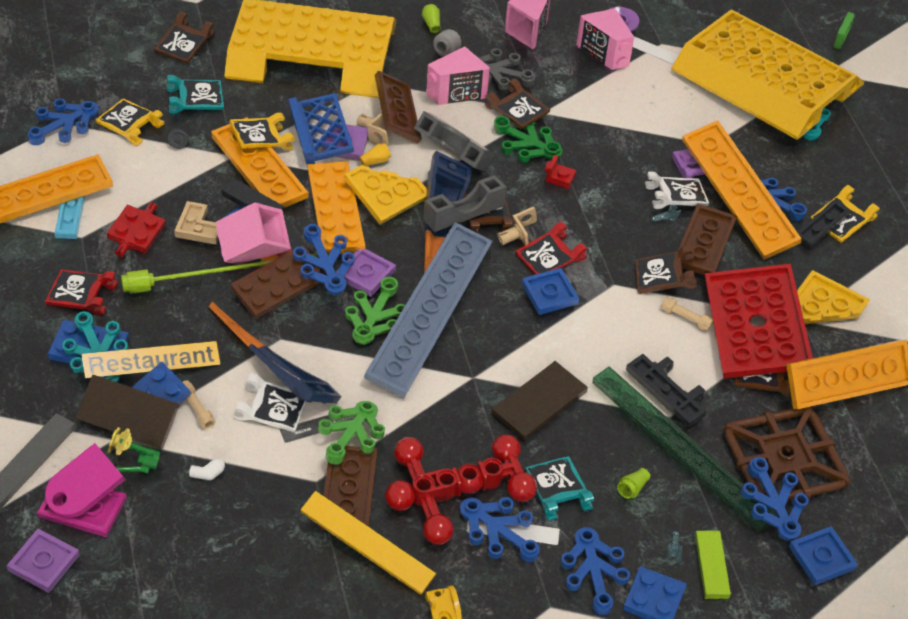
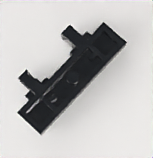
(655, 379)

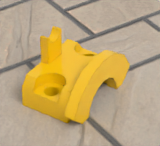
(446, 605)

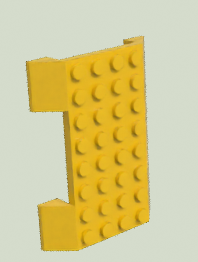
(309, 37)

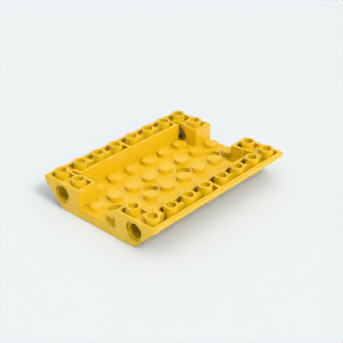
(764, 73)

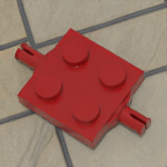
(136, 229)

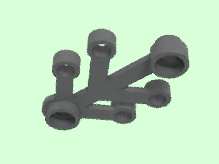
(497, 69)

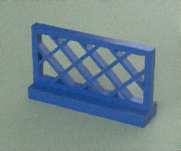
(306, 136)

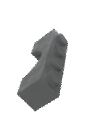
(454, 140)
(485, 197)

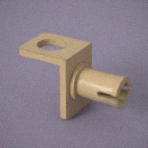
(375, 128)
(518, 230)

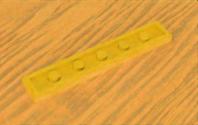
(368, 543)

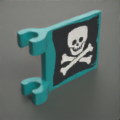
(195, 94)
(558, 483)

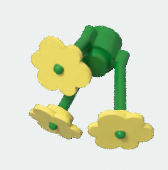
(146, 457)

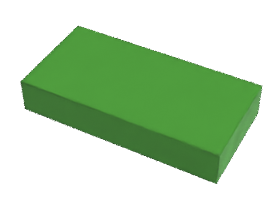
(844, 30)

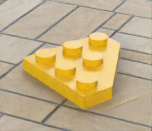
(385, 192)
(828, 301)

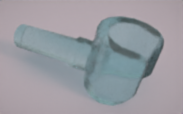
(671, 214)
(675, 548)

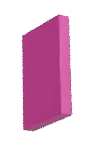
(96, 520)

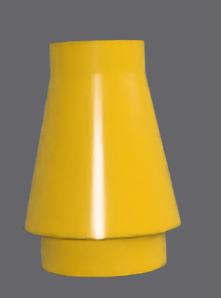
(376, 155)

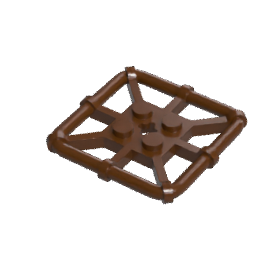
(792, 442)

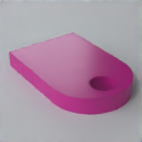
(83, 482)

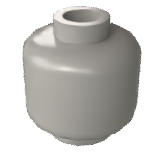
(447, 42)

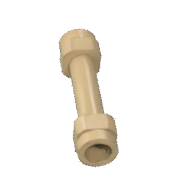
(670, 305)
(204, 416)

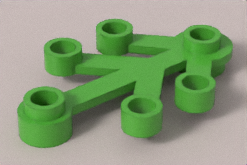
(365, 332)
(365, 412)

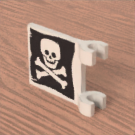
(676, 191)
(271, 406)

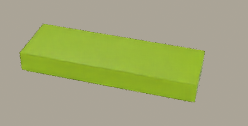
(712, 565)

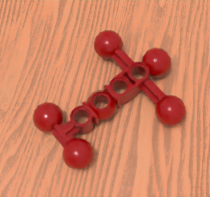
(438, 527)

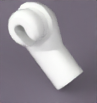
(209, 471)

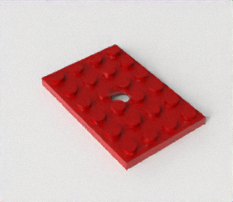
(761, 292)

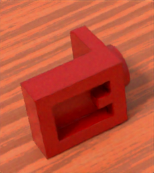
(559, 174)

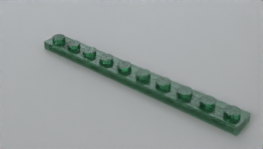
(678, 444)

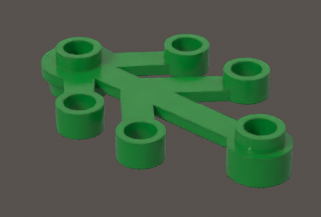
(546, 149)

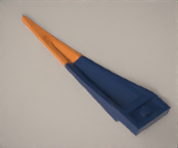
(446, 178)
(298, 381)

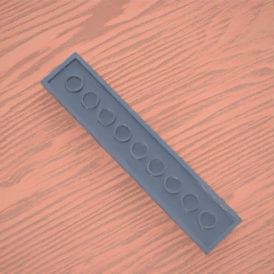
(428, 310)

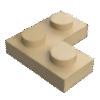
(194, 227)

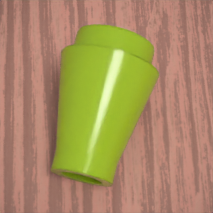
(431, 16)
(631, 485)

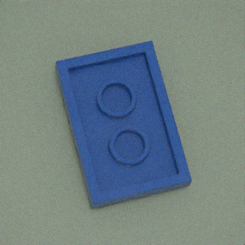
(69, 330)

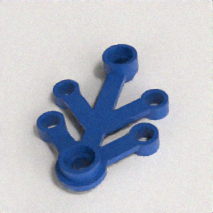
(86, 110)
(797, 210)
(324, 261)
(775, 501)
(497, 526)
(595, 566)

